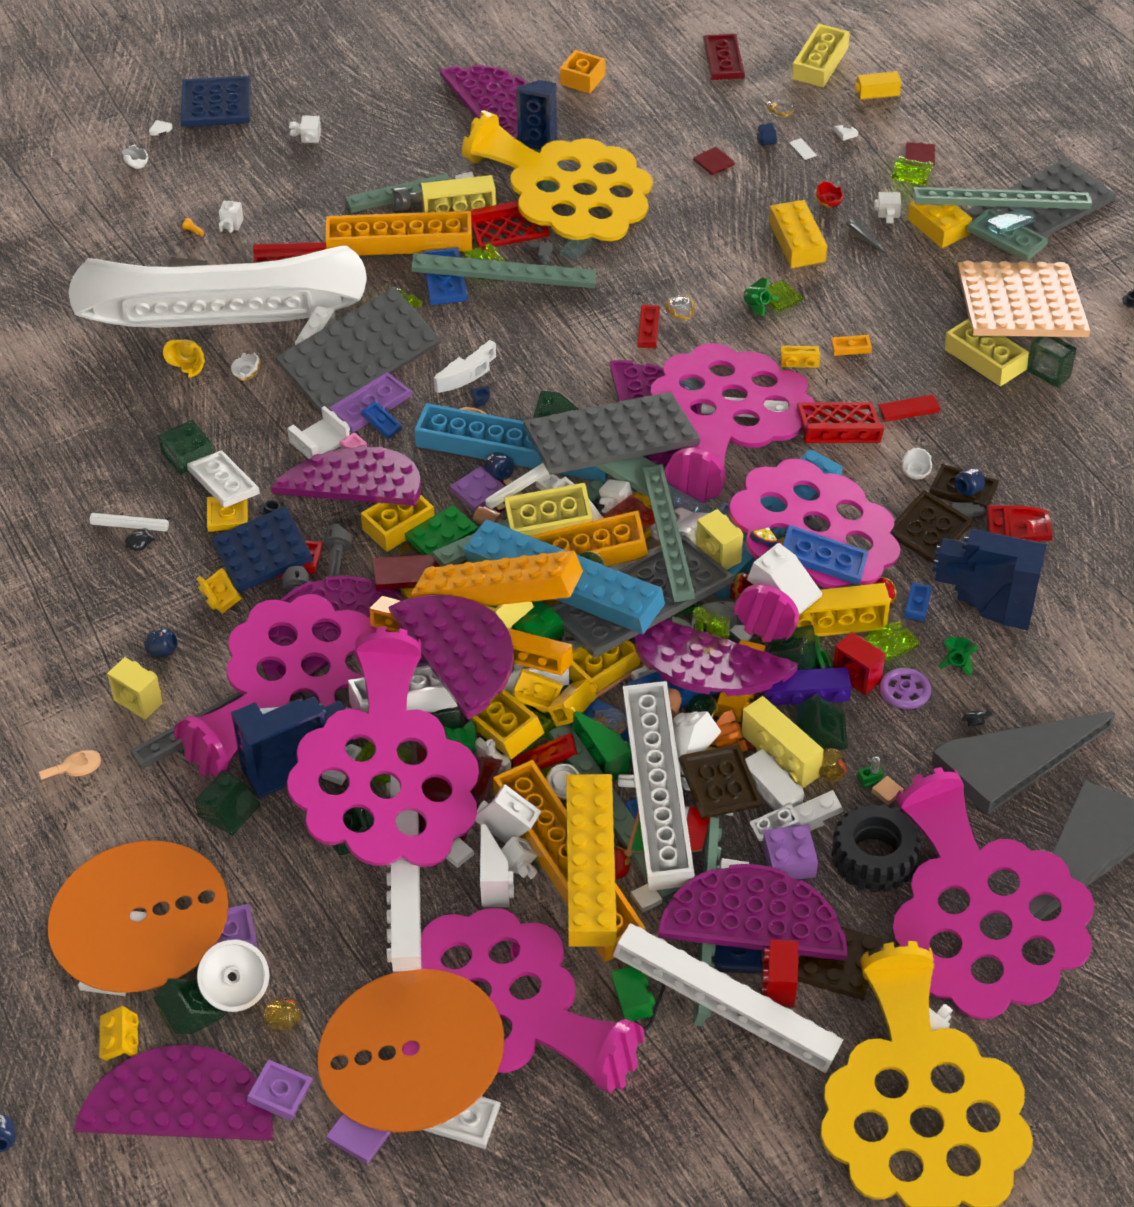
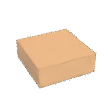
(887, 790)

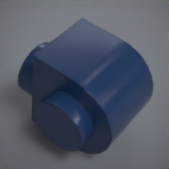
(766, 134)

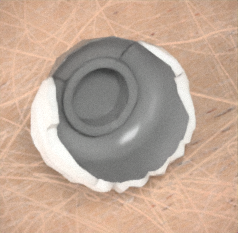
(134, 157)

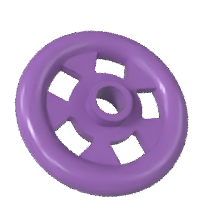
(905, 702)

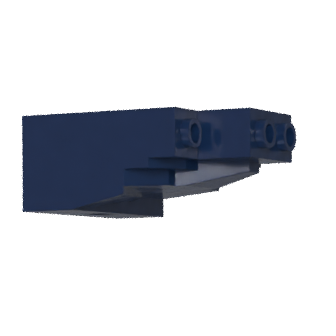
(993, 574)
(270, 739)

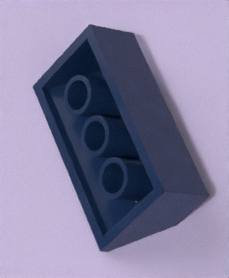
(537, 113)

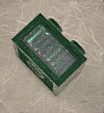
(1051, 360)
(184, 445)

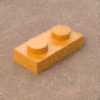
(851, 345)

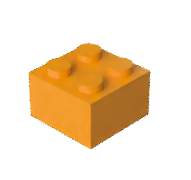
(582, 71)

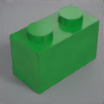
(632, 993)

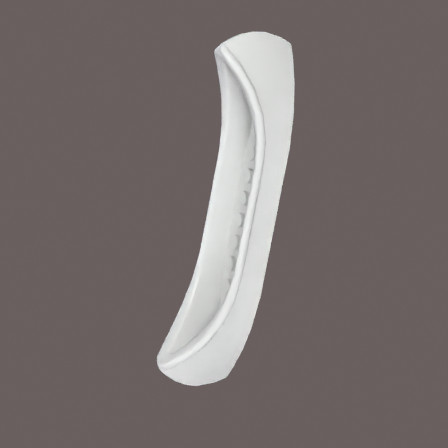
(217, 293)

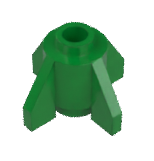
(757, 296)
(959, 653)
(465, 735)

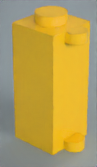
(878, 85)
(572, 699)

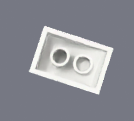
(785, 572)
(693, 732)
(495, 877)

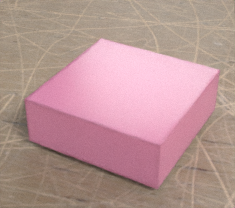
(352, 441)

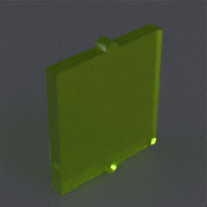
(786, 295)

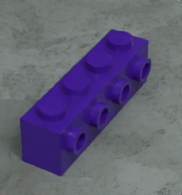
(828, 683)

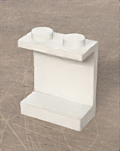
(321, 436)
(507, 814)

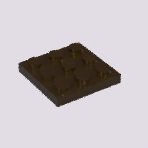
(927, 523)
(720, 781)
(841, 975)

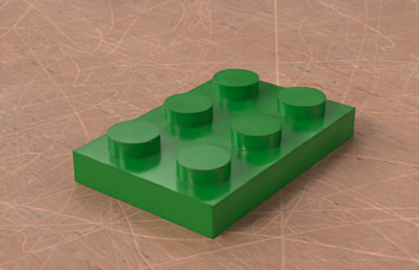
(440, 531)

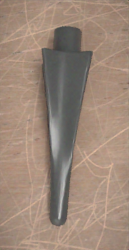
(859, 231)

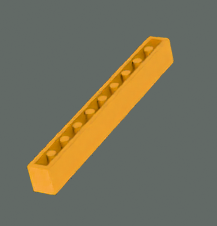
(528, 649)

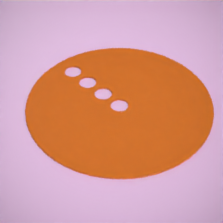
(110, 951)
(456, 1057)

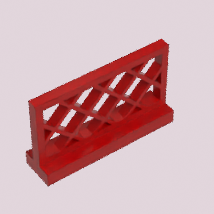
(504, 213)
(281, 251)
(839, 430)

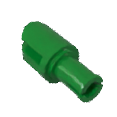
(821, 656)

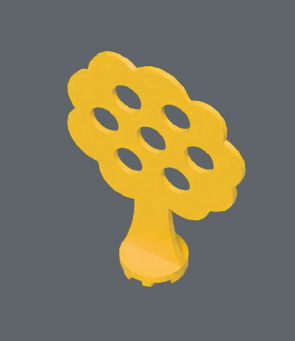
(493, 142)
(902, 987)

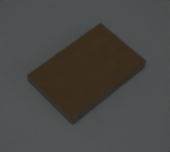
(944, 488)

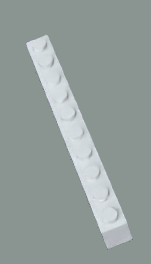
(404, 898)
(728, 997)

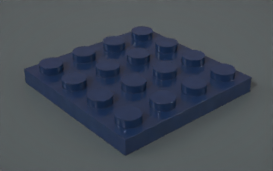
(215, 101)
(262, 549)

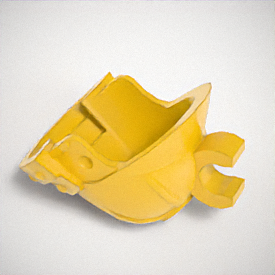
(184, 354)

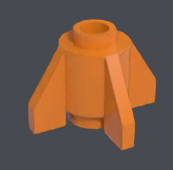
(730, 731)

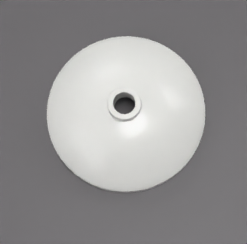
(236, 958)

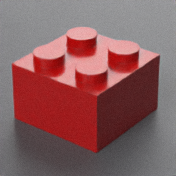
(863, 662)
(781, 972)

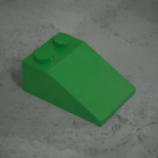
(541, 622)
(603, 744)

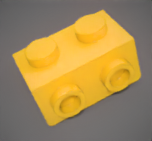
(800, 356)
(219, 591)
(536, 690)
(118, 1033)

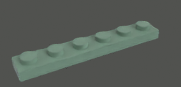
(384, 196)

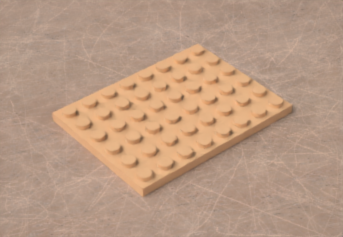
(1022, 299)

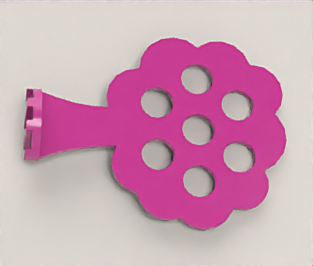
(700, 467)
(767, 609)
(387, 668)
(211, 737)
(940, 813)
(596, 1047)

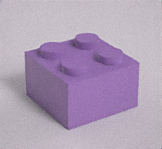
(791, 851)

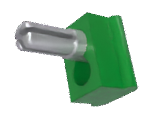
(870, 775)

